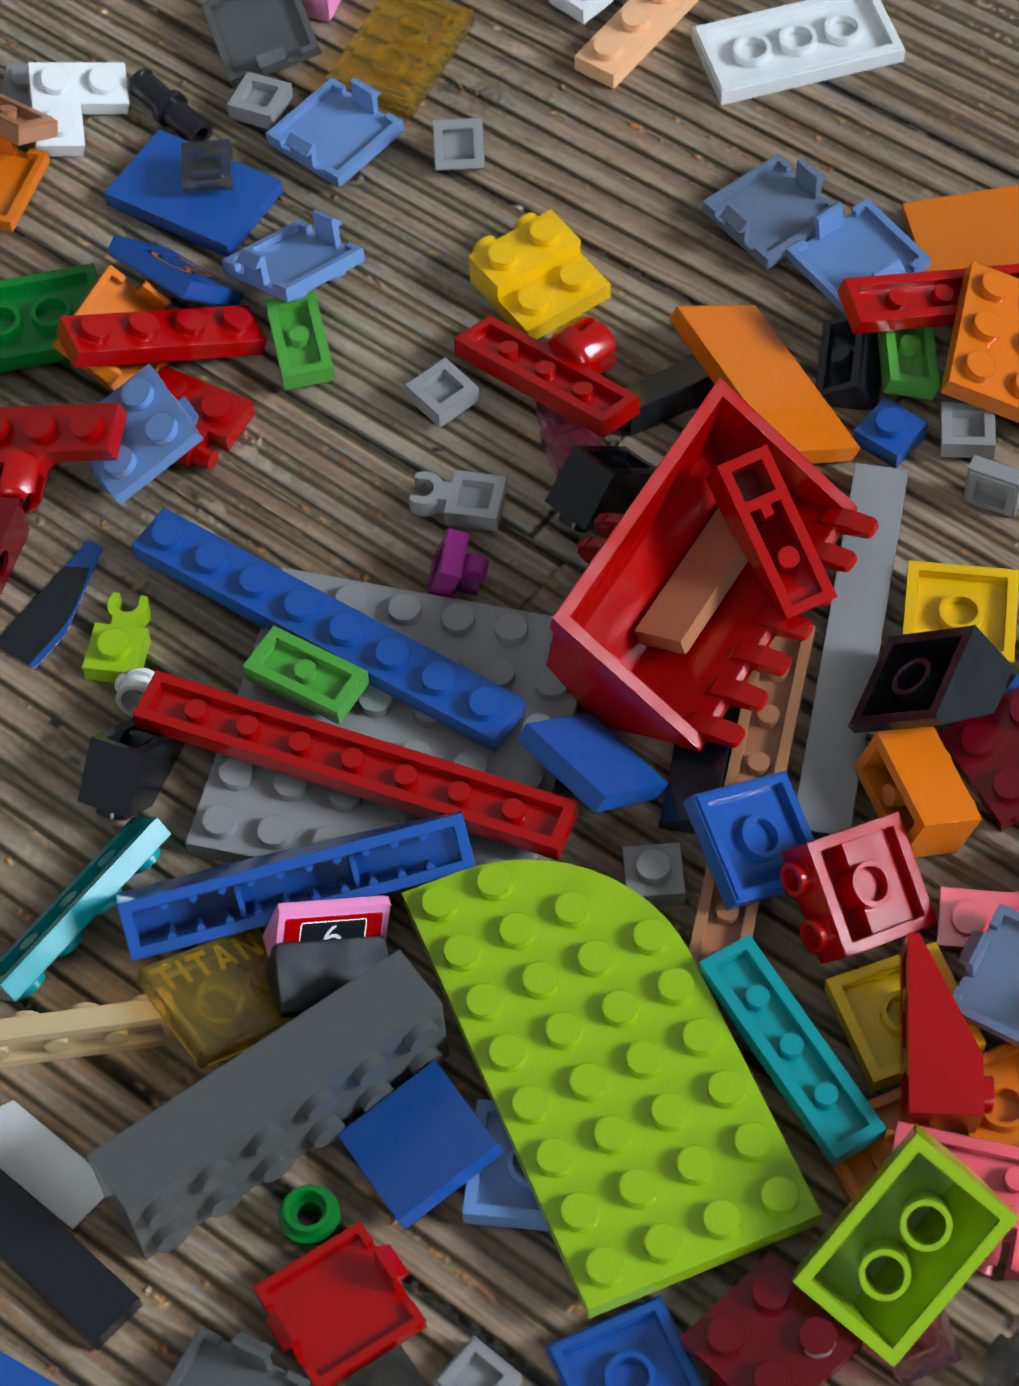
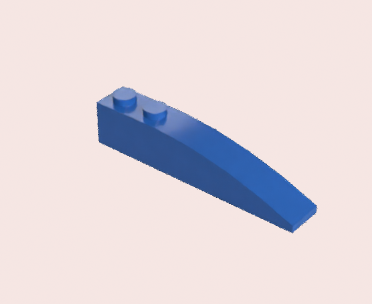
(247, 891)

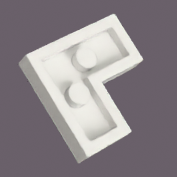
(71, 90)

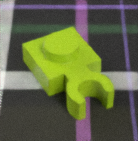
(118, 645)

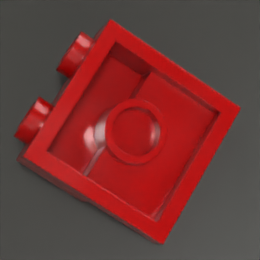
(857, 889)

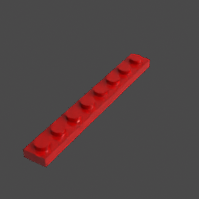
(356, 764)

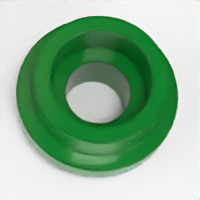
(306, 1199)

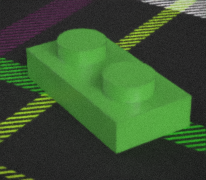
(300, 341)
(909, 362)
(306, 674)

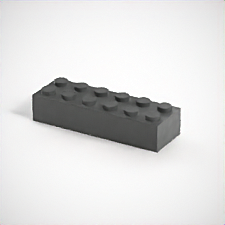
(270, 1105)

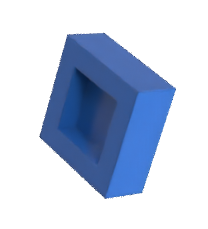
(890, 432)

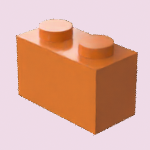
(916, 777)

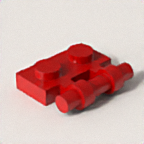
(220, 415)

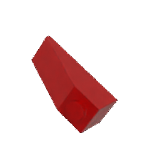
(771, 531)
(938, 1054)

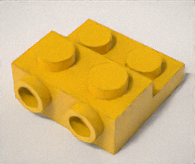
(537, 275)

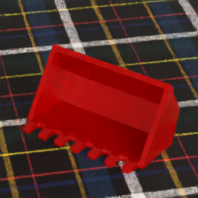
(593, 629)

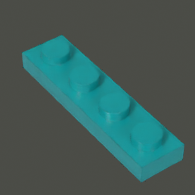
(88, 895)
(792, 1051)

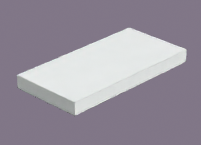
(795, 46)

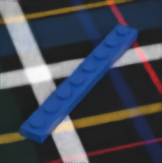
(276, 598)

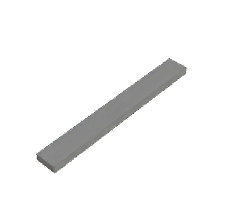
(850, 653)

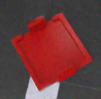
(340, 1306)

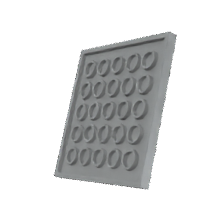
(263, 811)

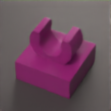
(454, 568)

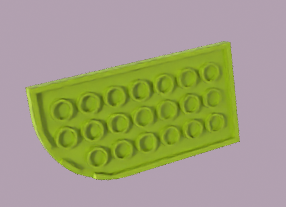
(609, 1075)

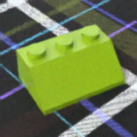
(904, 1245)

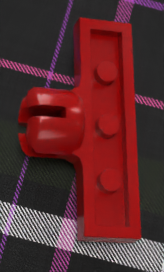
(555, 371)
(50, 434)

